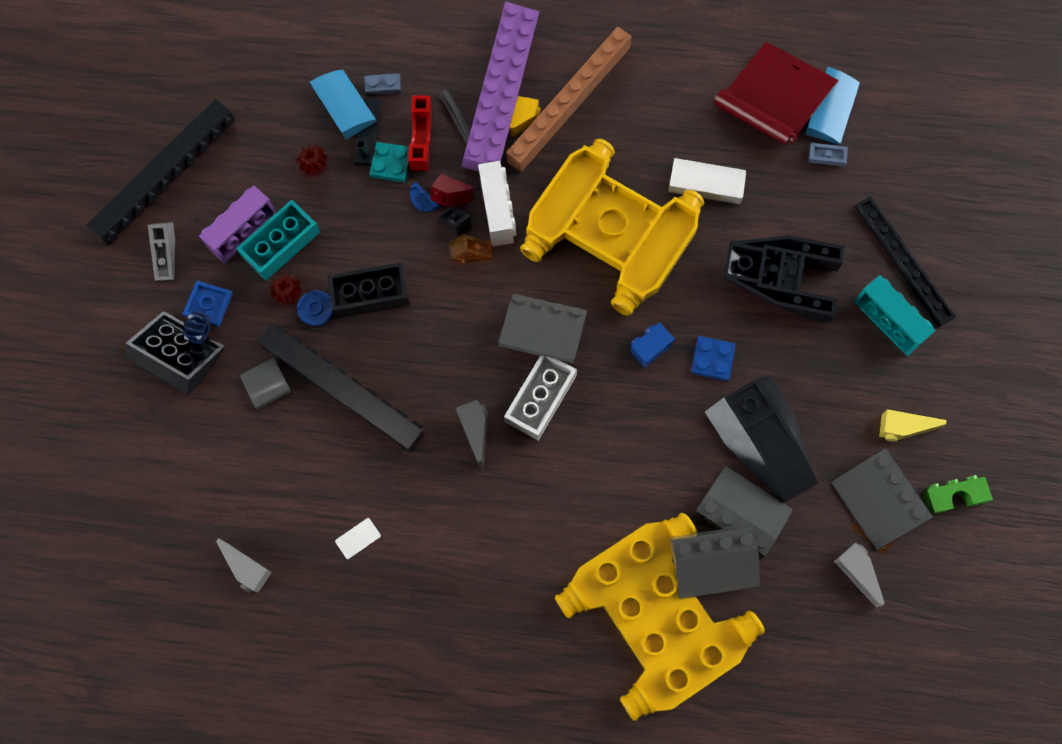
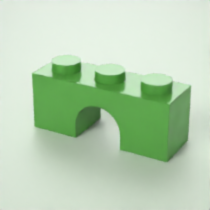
(973, 491)

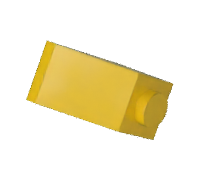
(524, 114)

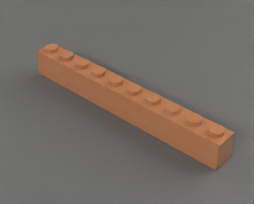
(568, 99)

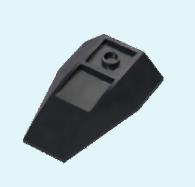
(765, 437)

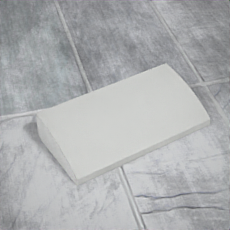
(708, 180)

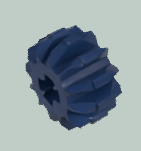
(197, 327)

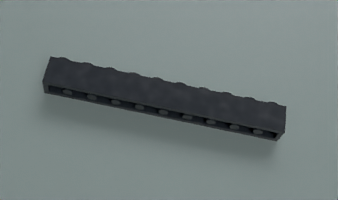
(161, 172)
(341, 388)

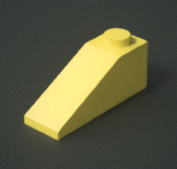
(902, 425)

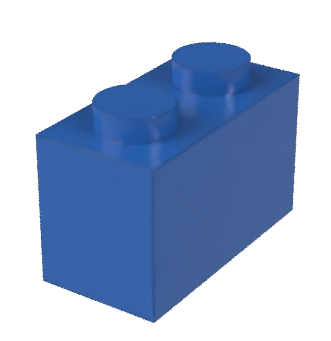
(652, 344)

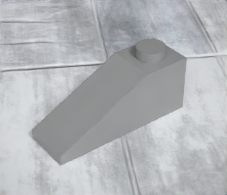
(162, 250)
(244, 568)
(859, 569)

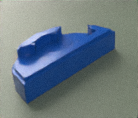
(421, 199)

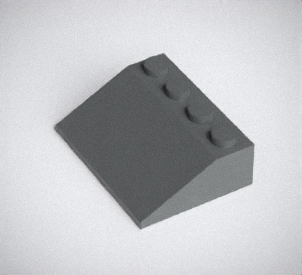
(543, 328)
(881, 499)
(738, 503)
(716, 561)

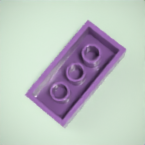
(237, 223)

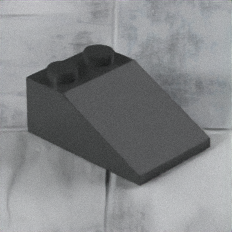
(473, 420)

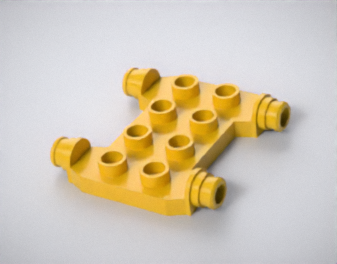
(612, 224)
(667, 634)

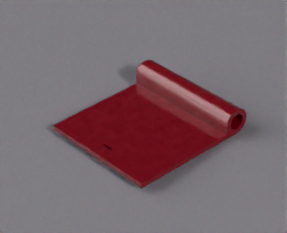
(776, 93)

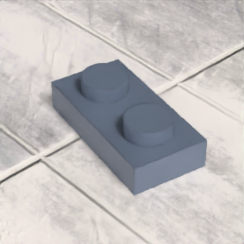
(382, 84)
(828, 154)

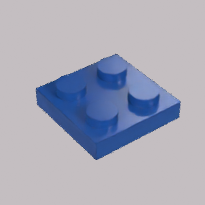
(208, 300)
(713, 358)

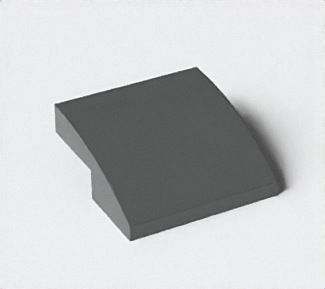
(265, 383)

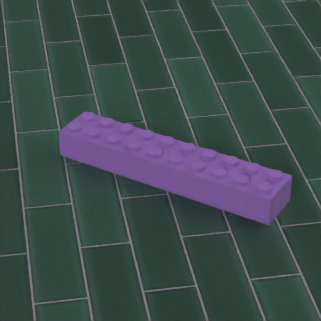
(500, 86)

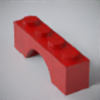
(421, 133)

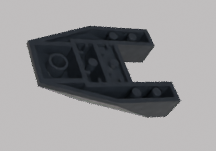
(774, 272)

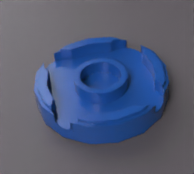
(315, 308)

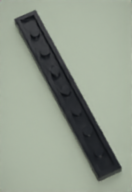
(905, 261)

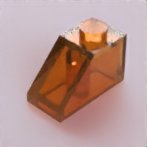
(470, 249)

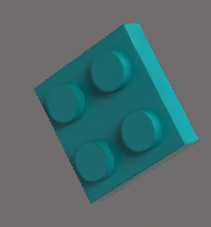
(390, 162)

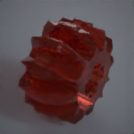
(308, 165)
(282, 293)

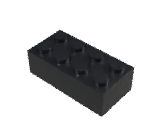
(368, 290)

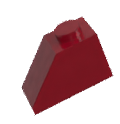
(451, 191)

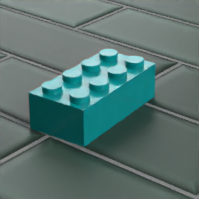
(278, 240)
(894, 315)

